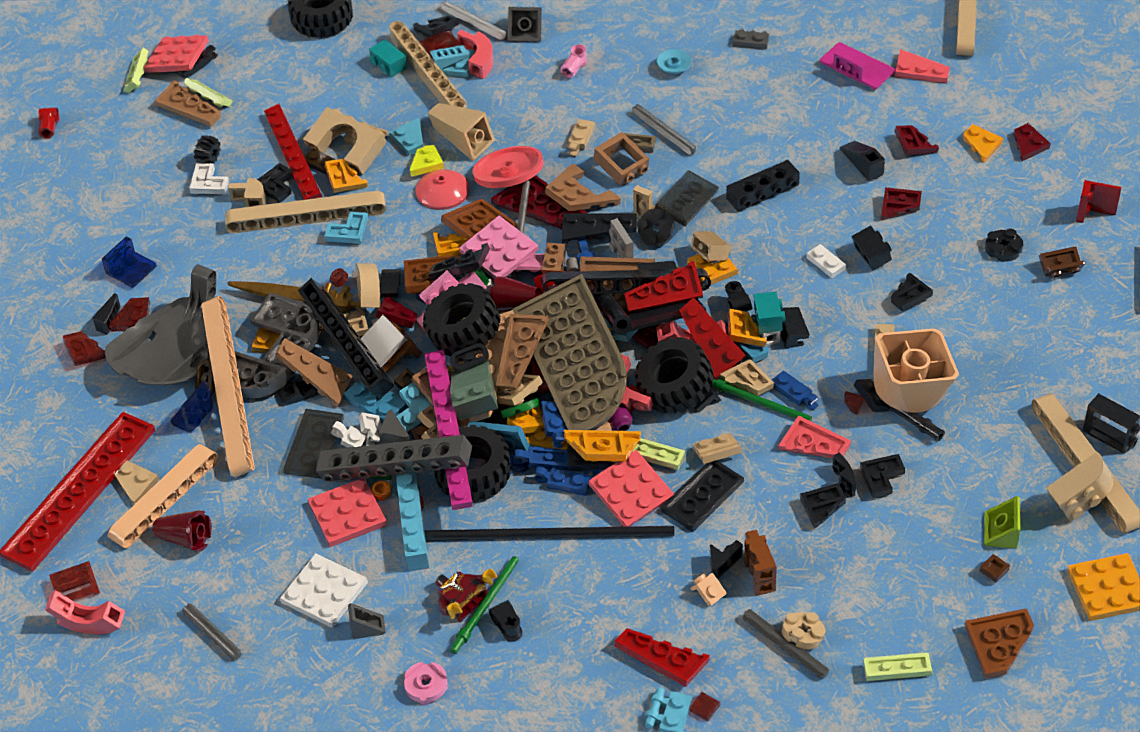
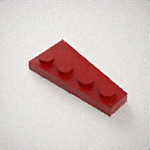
(666, 290)
(710, 336)
(671, 661)

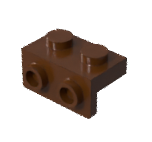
(1061, 261)

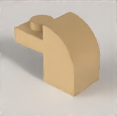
(250, 192)

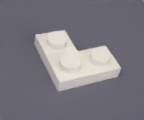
(205, 183)

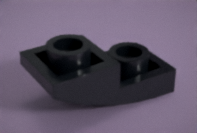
(847, 478)

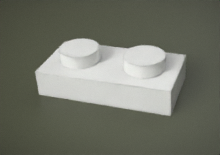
(826, 261)

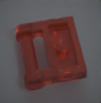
(73, 578)

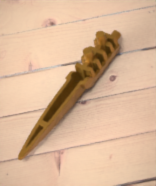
(343, 300)

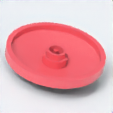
(508, 167)

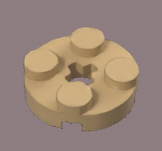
(810, 622)

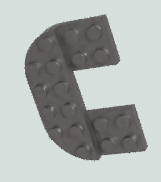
(295, 323)

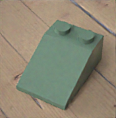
(473, 391)

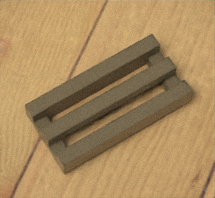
(643, 142)

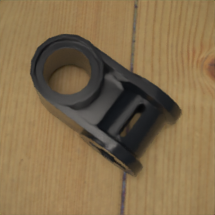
(737, 297)
(506, 620)

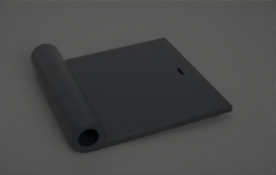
(616, 313)

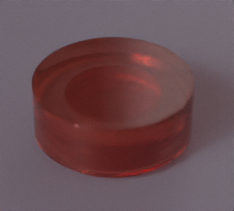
(338, 277)

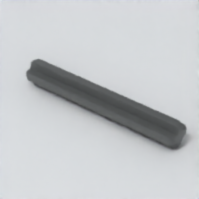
(212, 631)

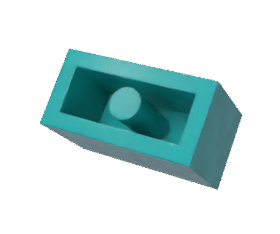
(387, 58)
(768, 312)

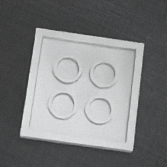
(323, 590)

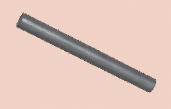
(523, 206)

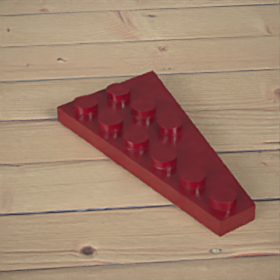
(539, 205)

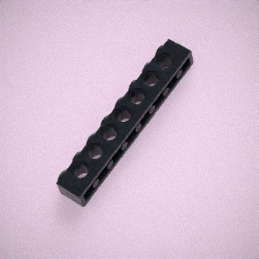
(346, 338)

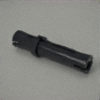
(924, 424)

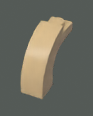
(368, 285)

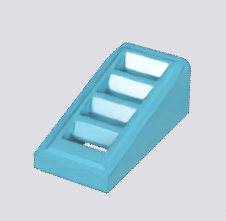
(449, 56)

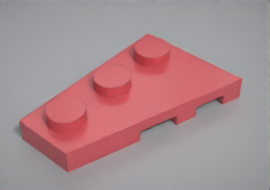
(920, 68)
(813, 439)

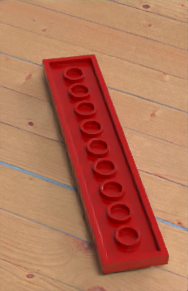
(76, 492)

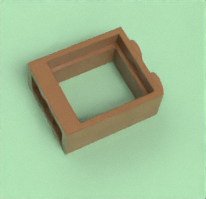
(621, 141)

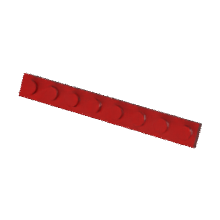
(292, 153)

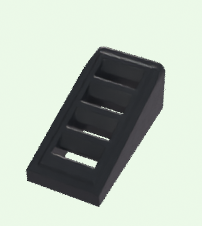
(107, 314)

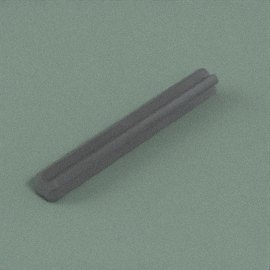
(665, 130)
(776, 637)

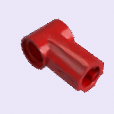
(48, 118)

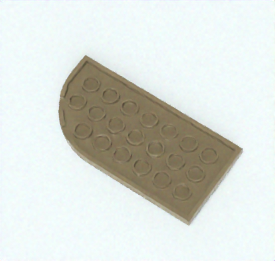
(578, 355)

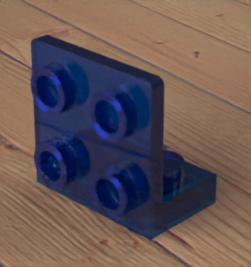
(126, 264)
(194, 409)

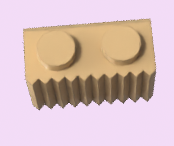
(710, 246)

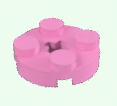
(425, 693)

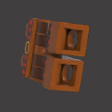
(760, 563)

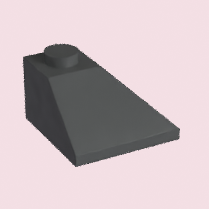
(524, 23)

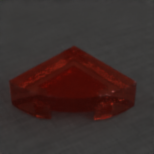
(853, 402)

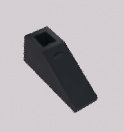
(865, 159)

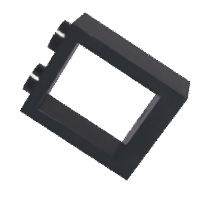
(1107, 433)

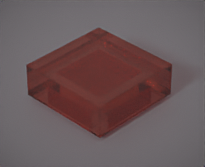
(704, 706)

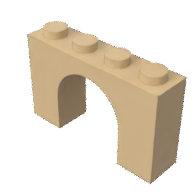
(334, 123)

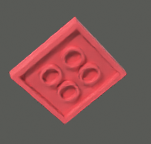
(176, 53)
(631, 489)
(347, 512)

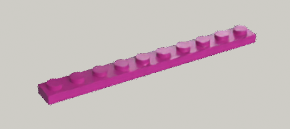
(447, 425)

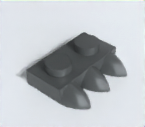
(751, 39)

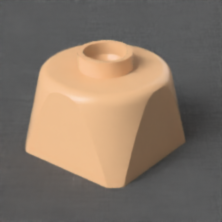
(913, 369)

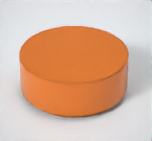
(381, 490)

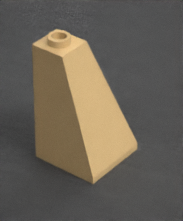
(463, 128)

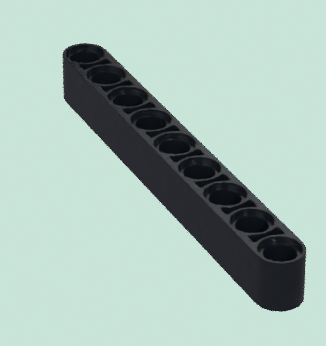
(616, 278)

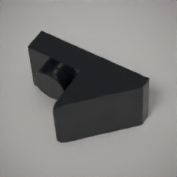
(724, 560)

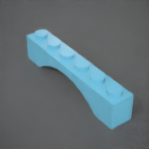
(412, 521)

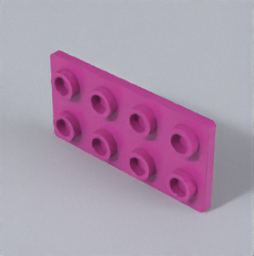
(857, 65)

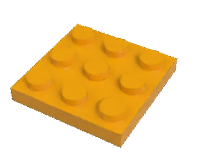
(1107, 586)

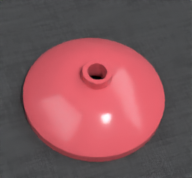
(442, 189)

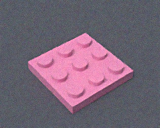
(507, 247)

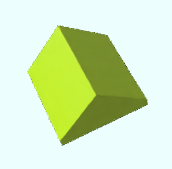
(1003, 524)

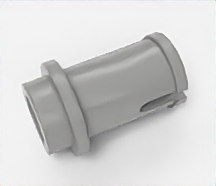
(572, 265)

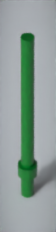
(723, 386)
(465, 633)

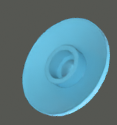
(674, 61)

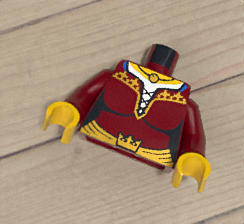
(462, 592)

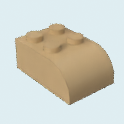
(1082, 487)

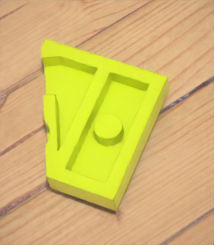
(426, 160)

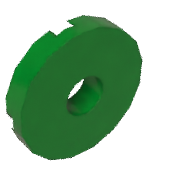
(520, 408)

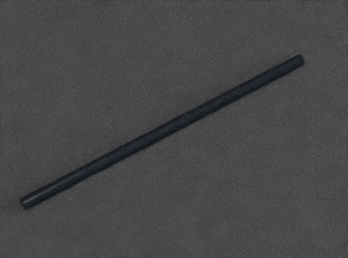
(568, 532)

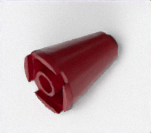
(511, 293)
(184, 529)

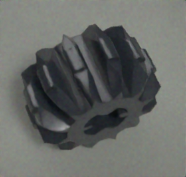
(207, 150)

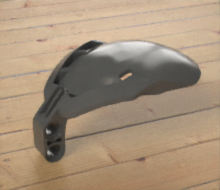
(178, 340)

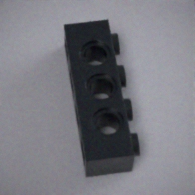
(762, 185)

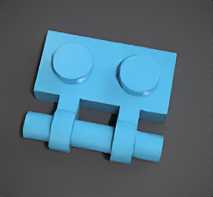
(675, 714)

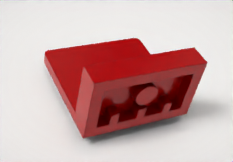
(1098, 198)

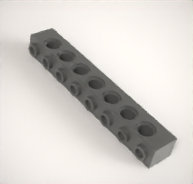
(394, 458)

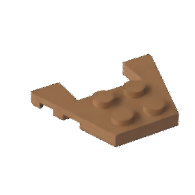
(573, 195)

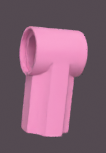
(577, 59)

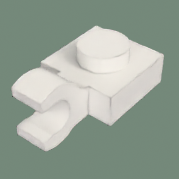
(370, 425)
(350, 437)

